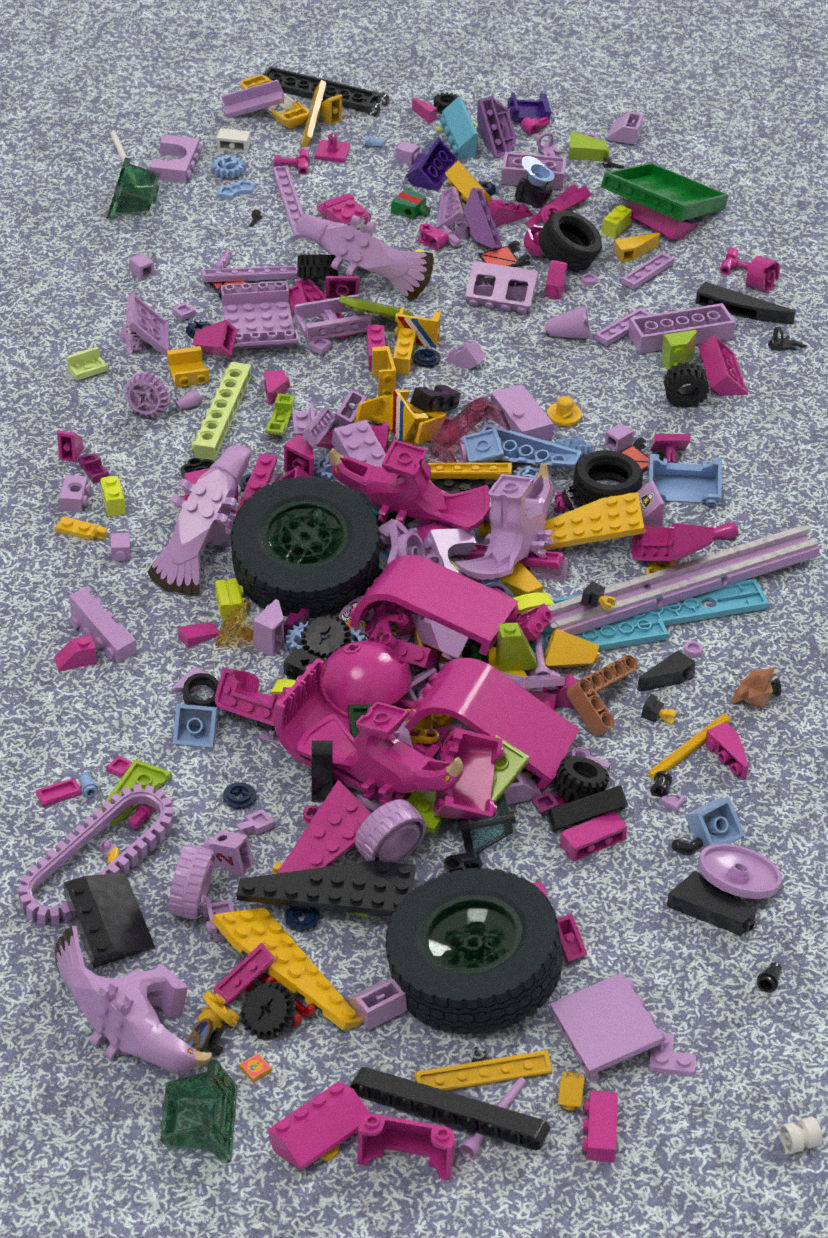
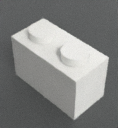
(233, 140)

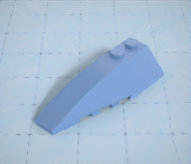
(528, 449)

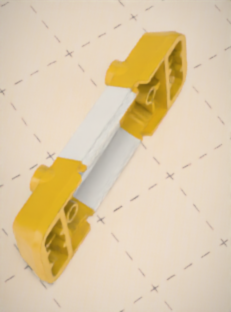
(292, 113)

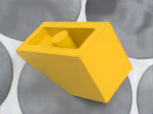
(331, 110)
(571, 1090)

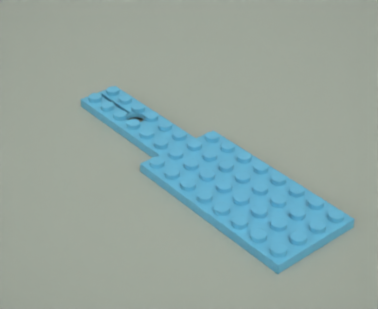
(650, 626)

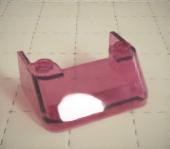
(461, 425)

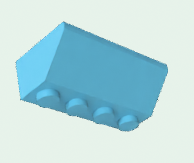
(459, 129)

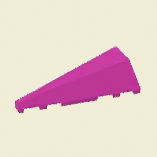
(564, 200)

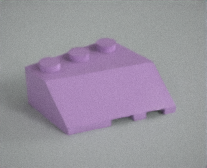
(439, 637)

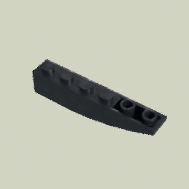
(744, 305)

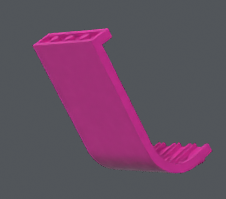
(441, 597)
(305, 706)
(499, 707)

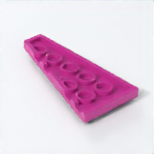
(329, 832)

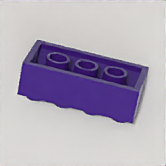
(431, 166)

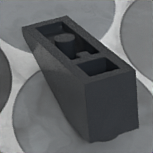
(668, 672)

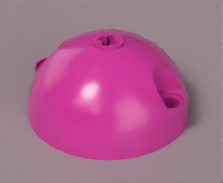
(365, 675)

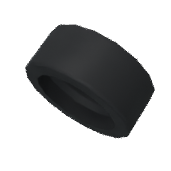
(200, 679)

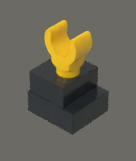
(594, 596)
(654, 709)

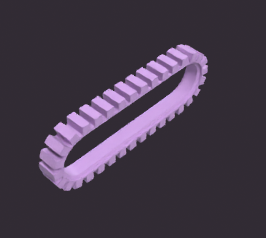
(83, 835)

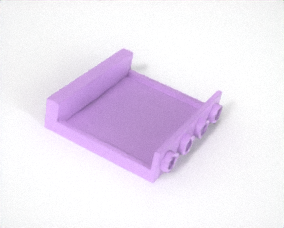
(606, 1024)

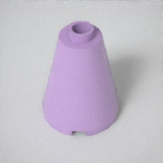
(569, 325)

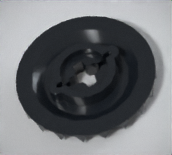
(312, 636)
(282, 1010)

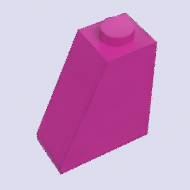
(216, 339)

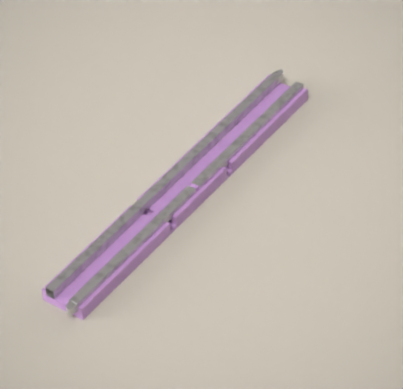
(687, 580)

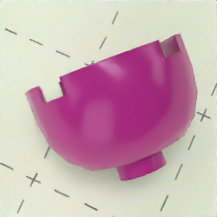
(531, 241)

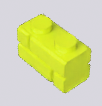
(616, 221)
(112, 495)
(228, 595)

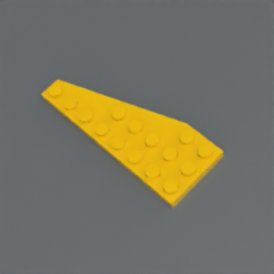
(597, 521)
(293, 968)

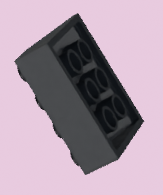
(107, 917)

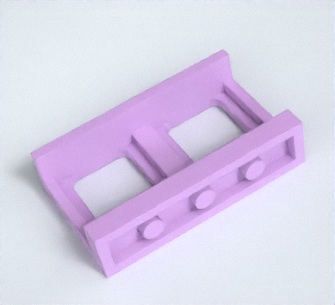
(503, 276)
(331, 325)

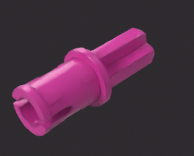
(142, 813)

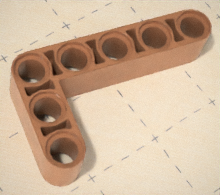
(585, 694)

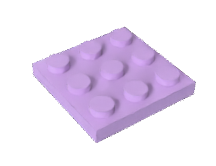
(148, 324)

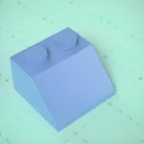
(195, 725)
(715, 822)

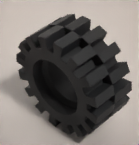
(443, 101)

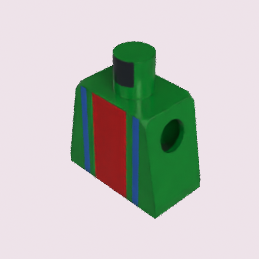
(410, 204)

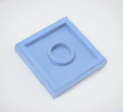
(483, 446)

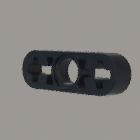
(572, 492)

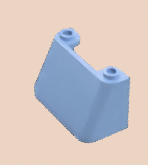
(687, 481)

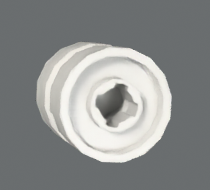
(801, 1135)

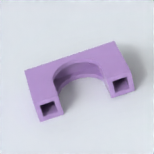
(180, 169)
(448, 543)

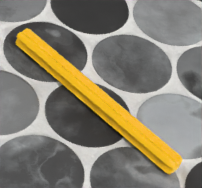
(687, 748)

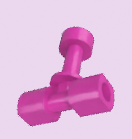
(300, 162)
(731, 261)

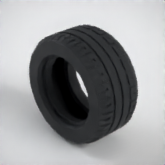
(570, 240)
(607, 465)

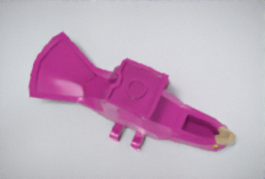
(405, 488)
(379, 756)

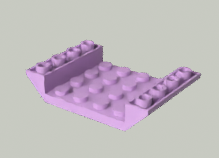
(259, 314)

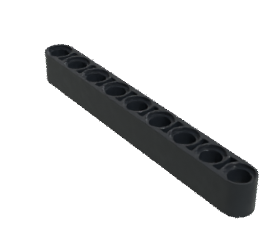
(451, 1108)

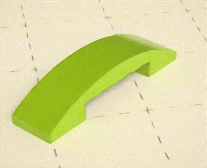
(281, 415)

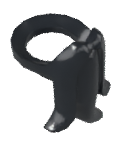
(783, 343)

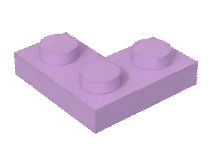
(670, 1061)

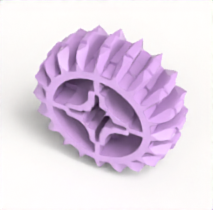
(137, 390)

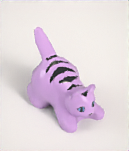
(132, 339)

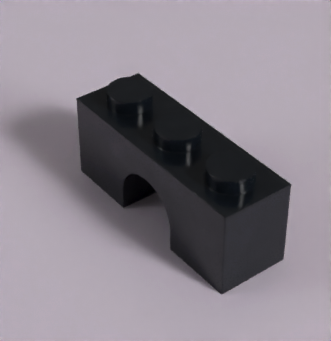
(438, 400)

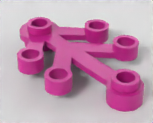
(380, 609)

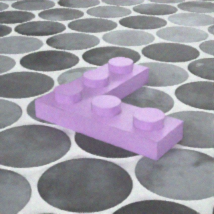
(537, 682)

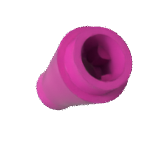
(726, 531)

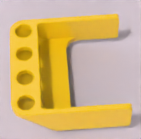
(374, 408)

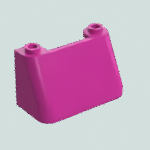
(670, 543)
(239, 695)
(472, 793)
(406, 1136)

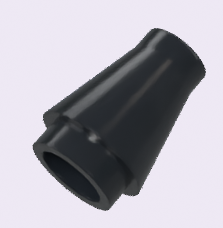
(769, 978)

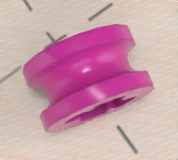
(309, 810)

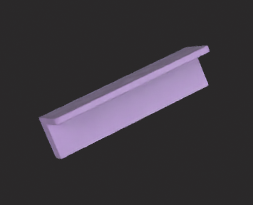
(253, 99)

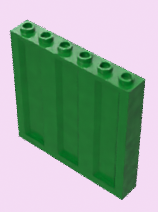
(664, 191)

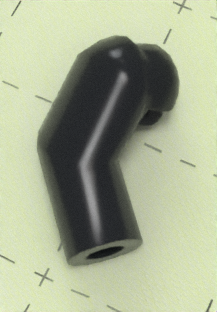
(686, 847)

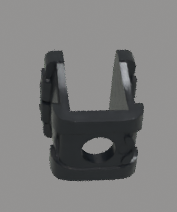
(533, 194)

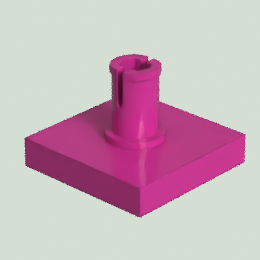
(332, 149)
(670, 444)

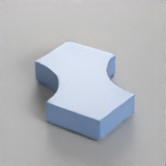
(234, 190)

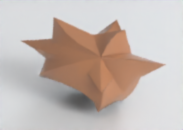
(755, 688)

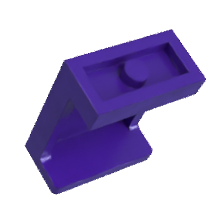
(528, 108)

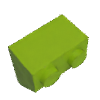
(678, 348)

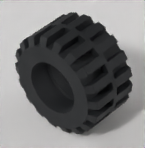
(315, 266)
(686, 395)
(579, 778)

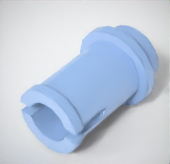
(374, 142)
(89, 788)

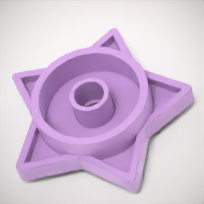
(405, 542)

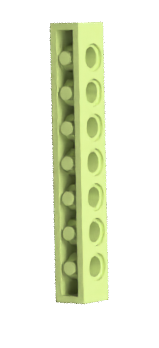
(221, 411)

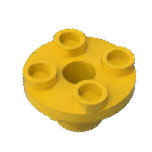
(564, 412)
(217, 1011)

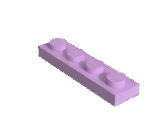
(647, 270)
(618, 329)

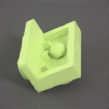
(86, 364)

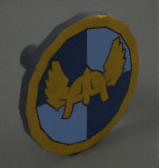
(203, 1038)

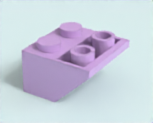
(626, 128)
(269, 629)
(379, 1003)

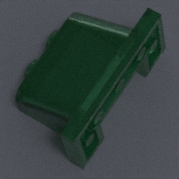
(134, 190)
(201, 1112)

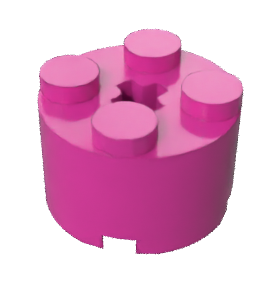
(762, 273)

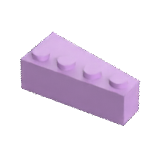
(93, 620)

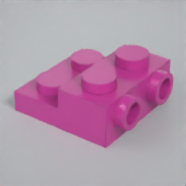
(534, 621)

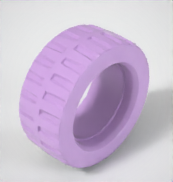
(391, 832)
(191, 881)

